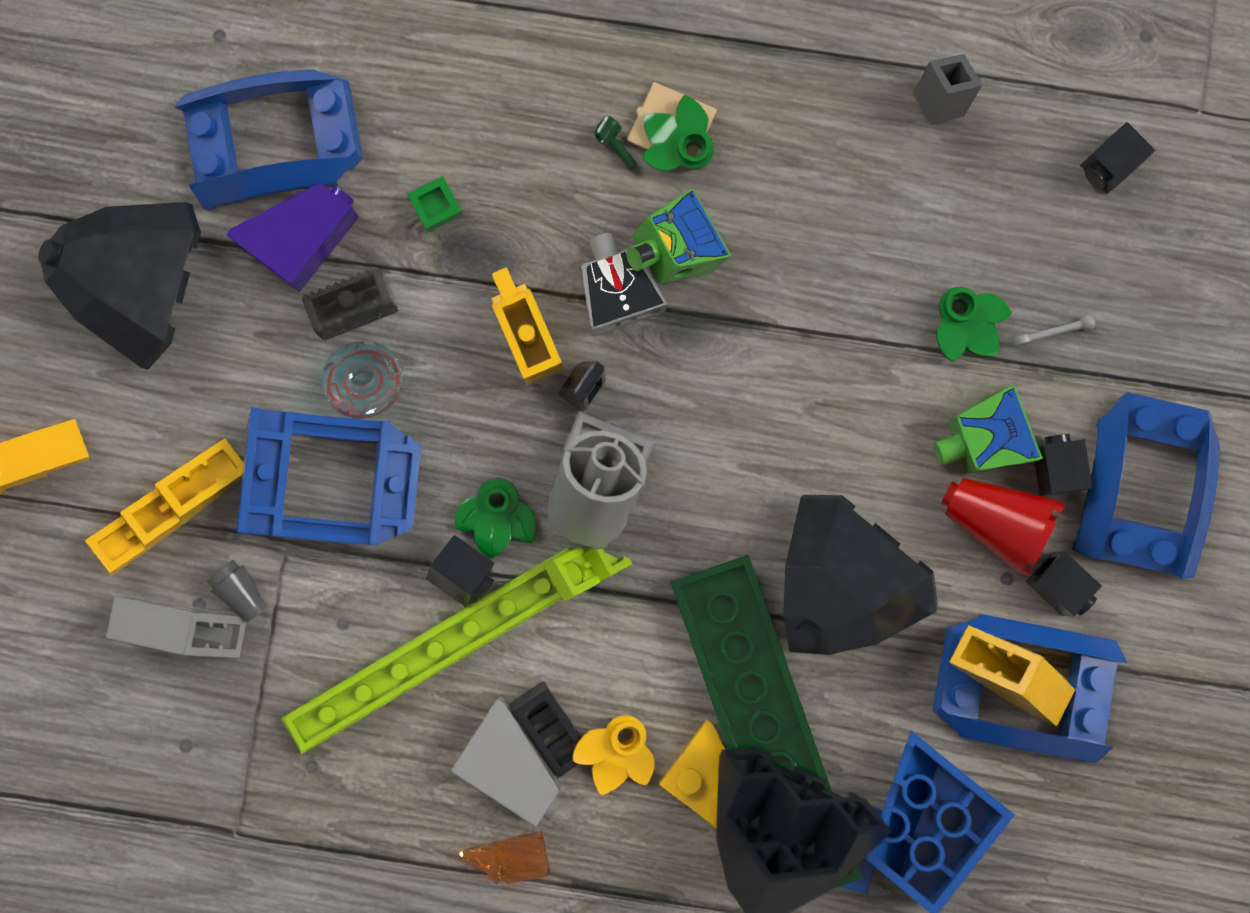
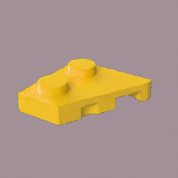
(695, 773)

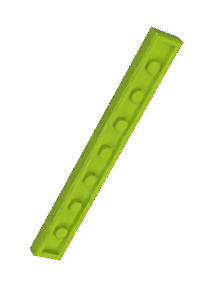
(422, 657)

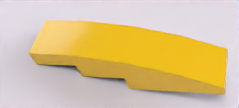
(39, 453)
(167, 507)

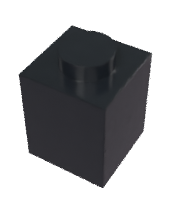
(1116, 158)
(1063, 466)
(461, 572)
(1064, 584)

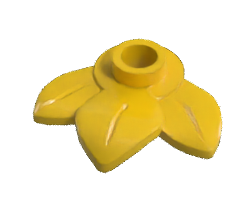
(616, 760)

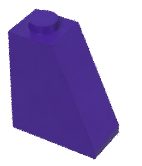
(297, 233)

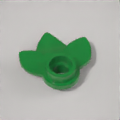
(674, 134)
(972, 329)
(493, 523)

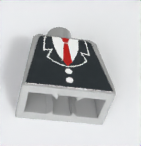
(616, 291)

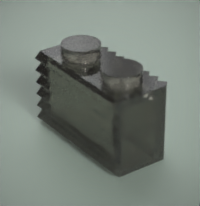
(350, 304)

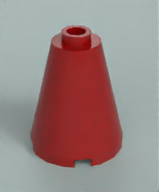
(1003, 520)

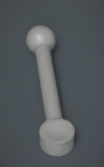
(1086, 323)

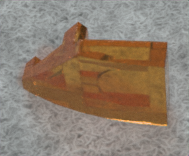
(511, 858)

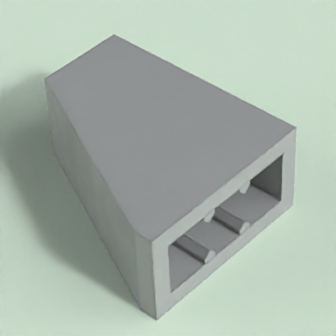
(176, 628)
(509, 766)

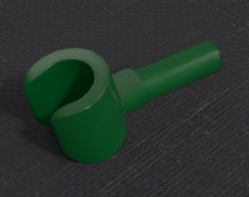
(606, 134)

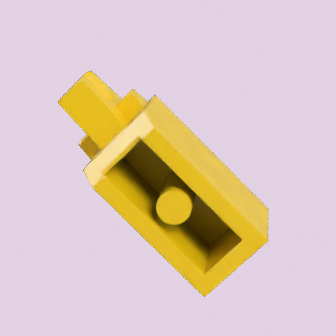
(525, 329)

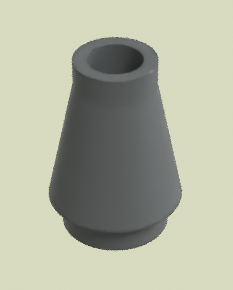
(237, 590)

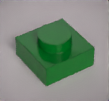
(435, 204)

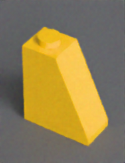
(1013, 674)

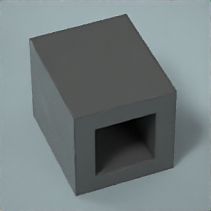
(947, 89)

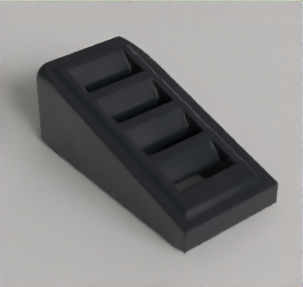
(583, 384)
(529, 701)

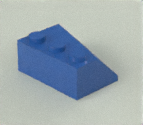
(937, 826)

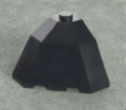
(124, 273)
(849, 581)
(786, 833)

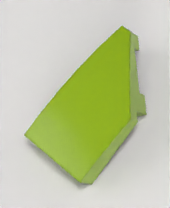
(583, 569)

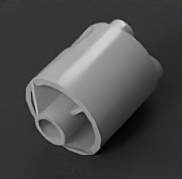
(596, 488)

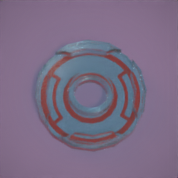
(372, 397)

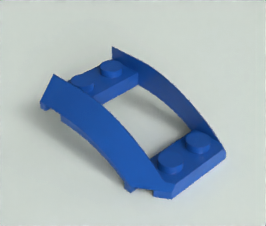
(213, 146)
(267, 470)
(1137, 542)
(1086, 715)

